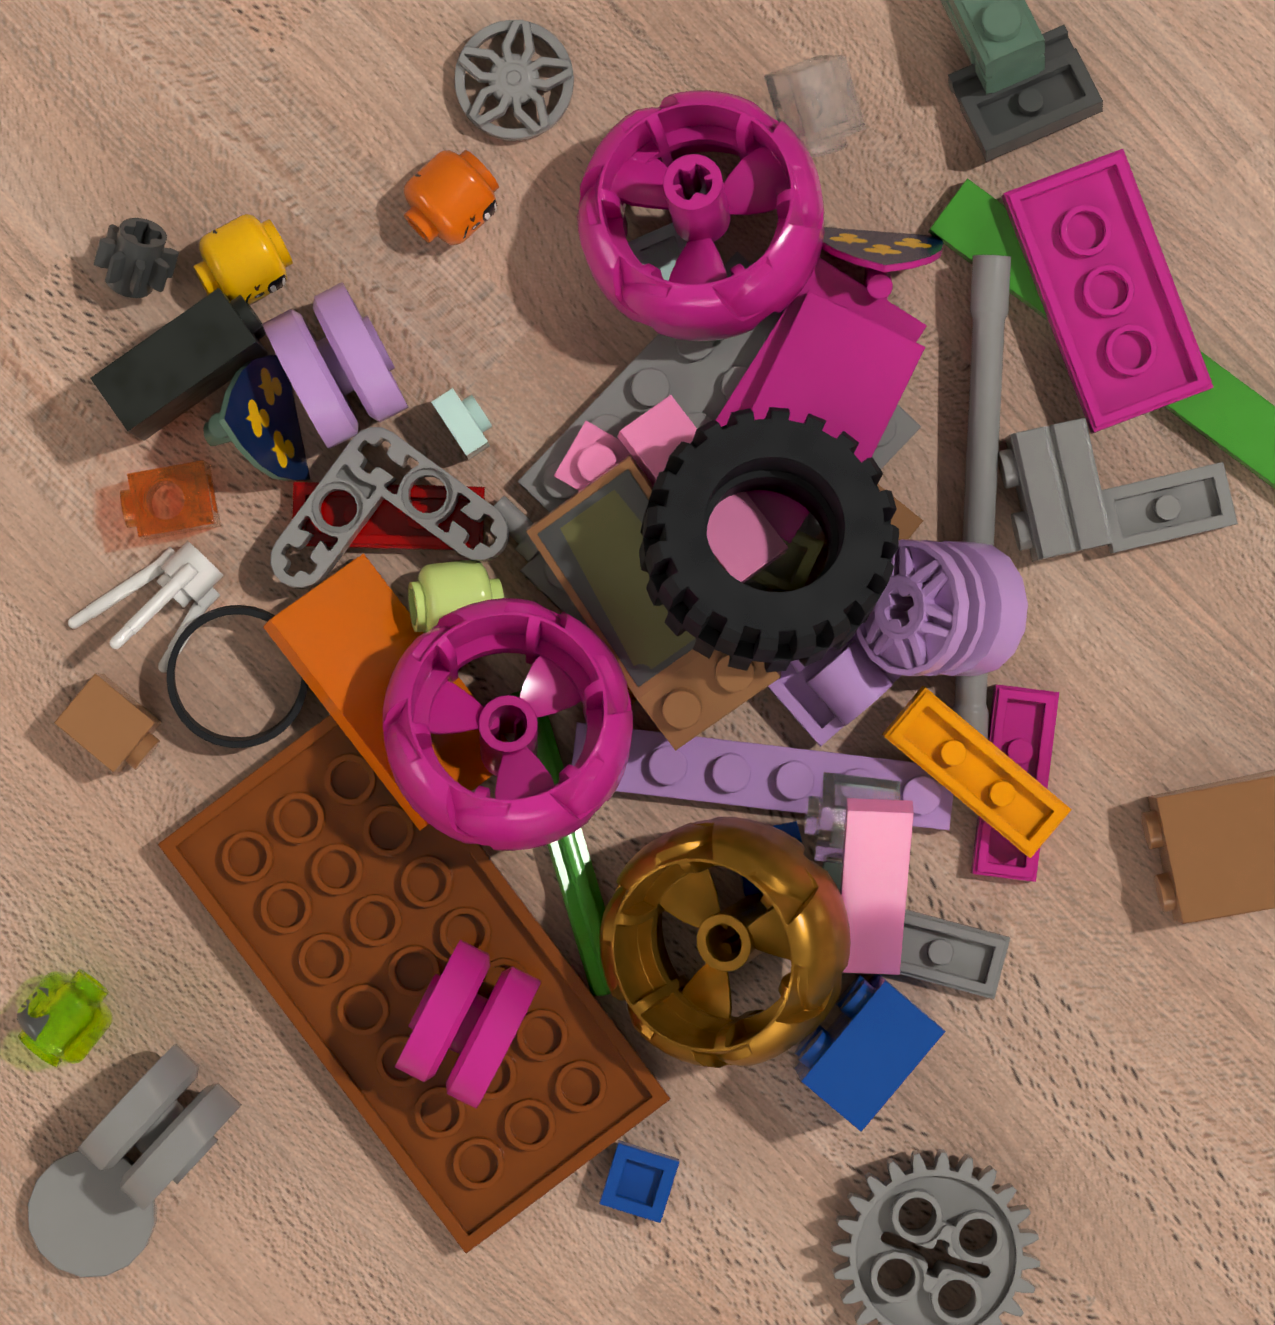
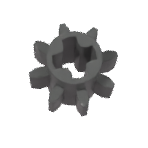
(136, 258)

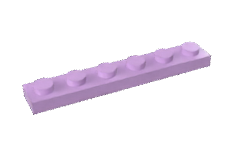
(763, 774)

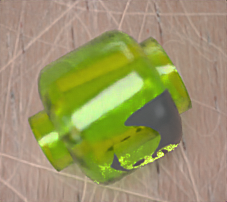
(64, 1017)

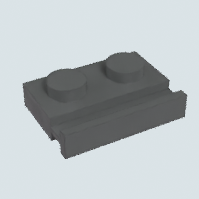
(1032, 107)

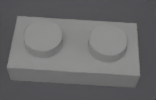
(1169, 507)

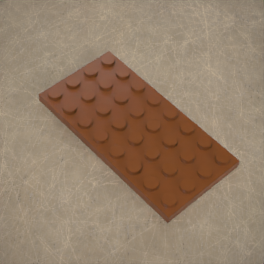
(345, 929)

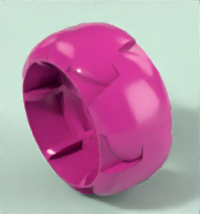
(637, 170)
(566, 668)

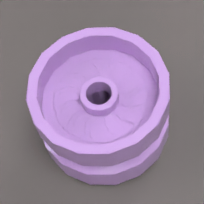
(336, 365)

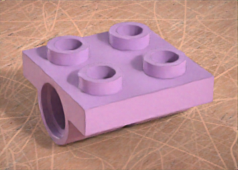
(832, 689)

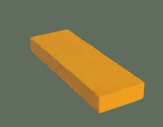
(976, 771)

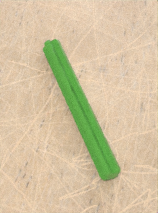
(575, 875)

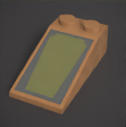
(595, 556)

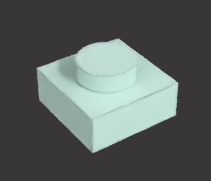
(464, 420)

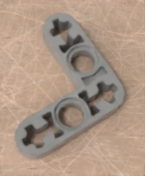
(369, 492)

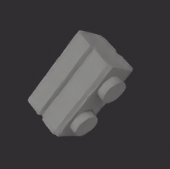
(1055, 490)

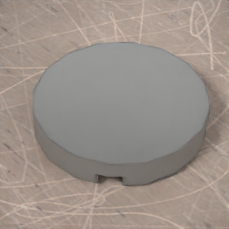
(86, 1219)

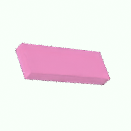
(736, 528)
(876, 881)

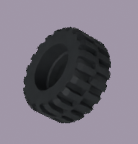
(793, 462)

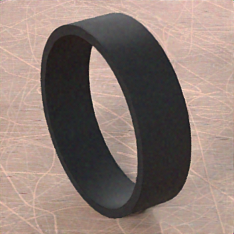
(195, 727)

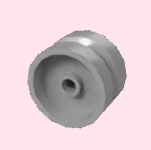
(160, 1127)

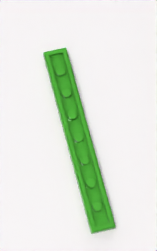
(1226, 415)

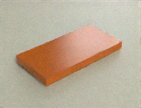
(345, 648)

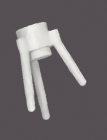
(185, 578)

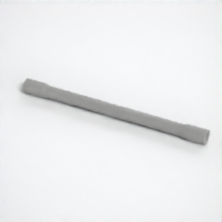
(989, 310)

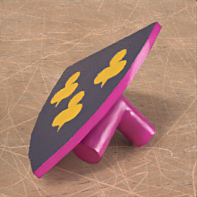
(881, 253)

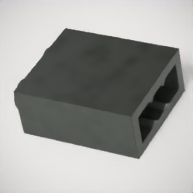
(181, 363)

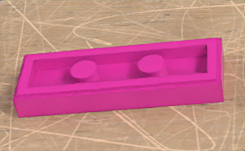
(1024, 730)

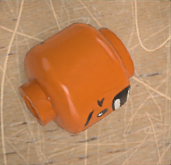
(450, 197)

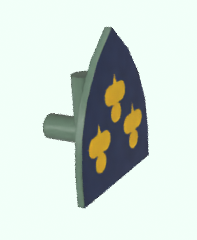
(262, 420)

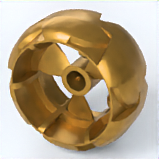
(794, 919)

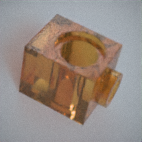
(199, 507)

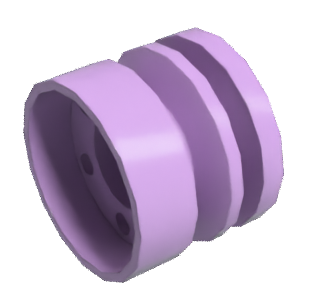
(946, 610)

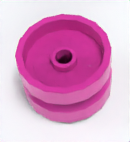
(467, 1023)

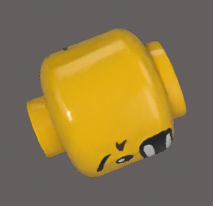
(243, 259)

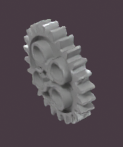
(955, 1200)

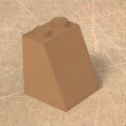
(1215, 847)

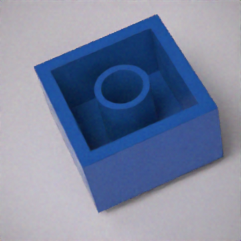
(866, 1049)

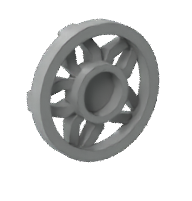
(514, 80)

